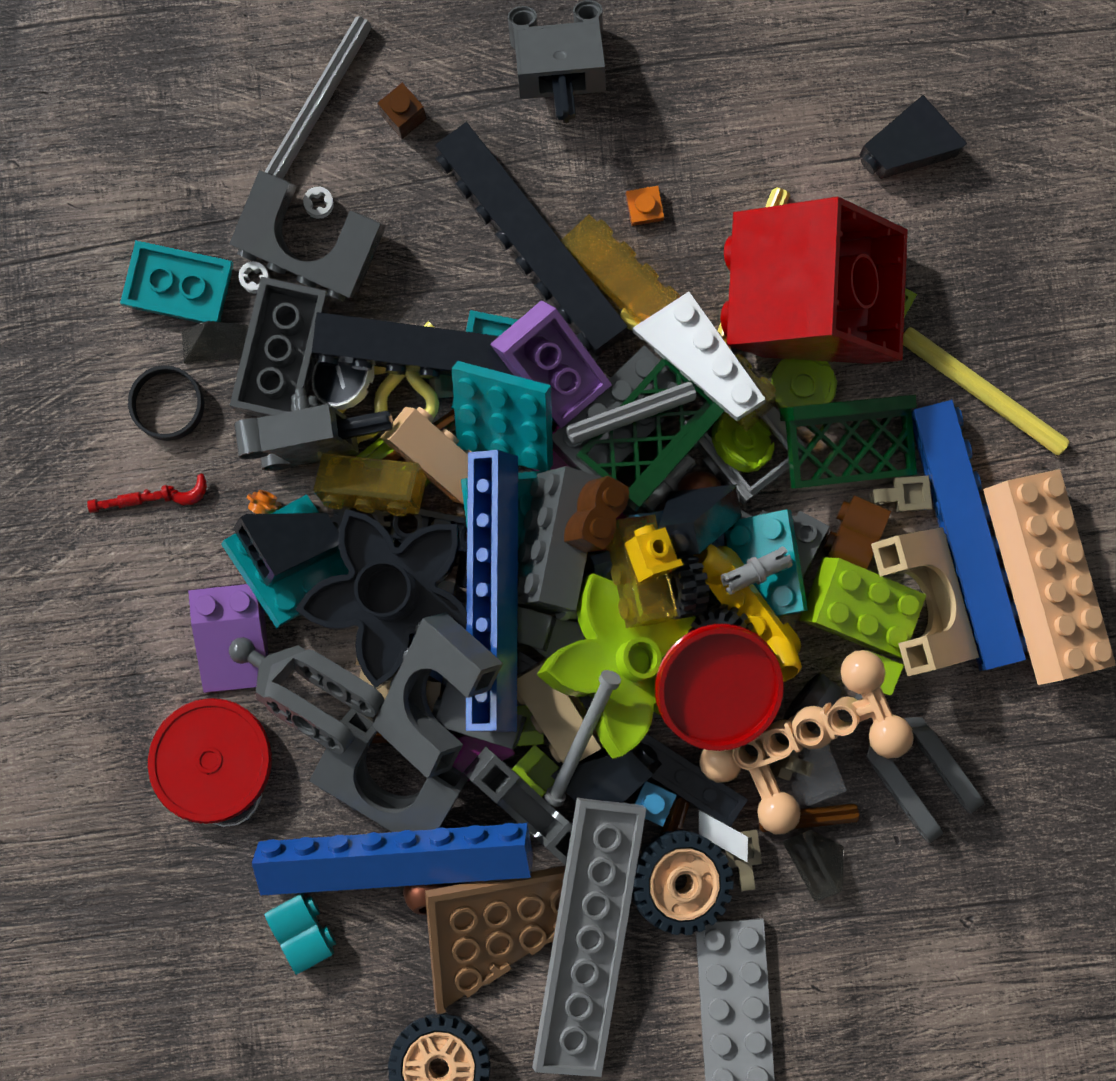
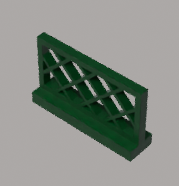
(843, 412)
(671, 454)

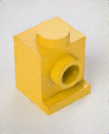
(651, 553)

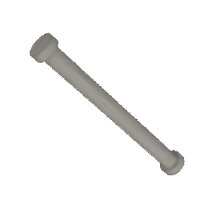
(608, 682)

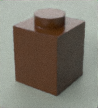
(402, 110)

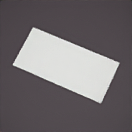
(723, 836)

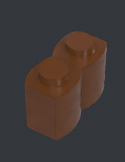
(596, 514)
(859, 528)

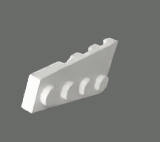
(696, 349)

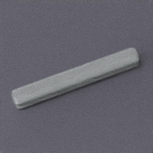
(631, 412)

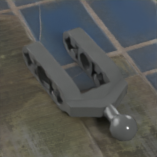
(318, 671)
(945, 767)

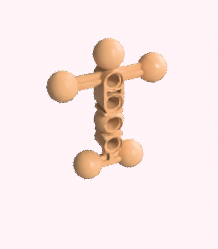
(888, 736)

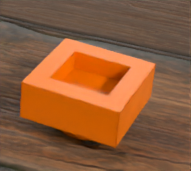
(644, 205)

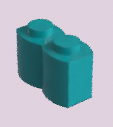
(300, 933)

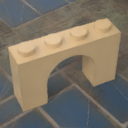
(948, 631)

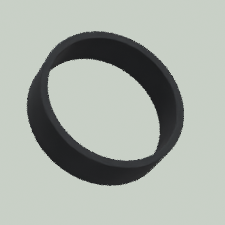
(142, 379)

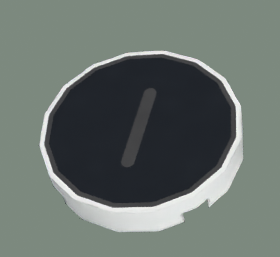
(341, 384)

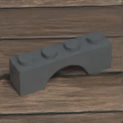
(521, 802)

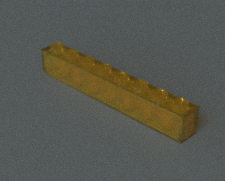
(637, 290)

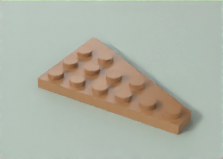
(486, 928)

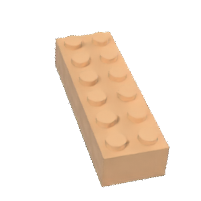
(1049, 577)

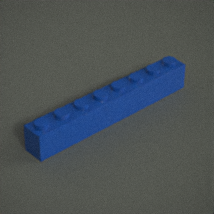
(966, 529)
(493, 582)
(393, 859)

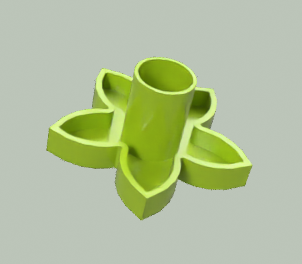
(610, 646)

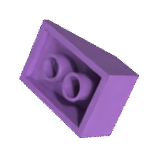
(549, 352)
(217, 620)

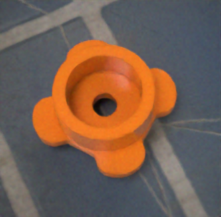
(263, 502)

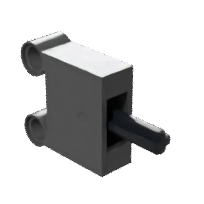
(559, 57)
(305, 433)

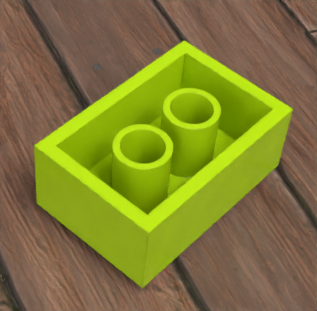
(862, 606)

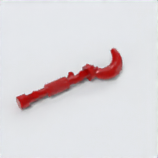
(166, 492)

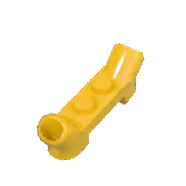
(748, 600)

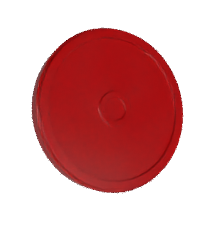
(719, 687)
(209, 761)

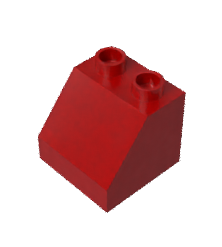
(816, 283)

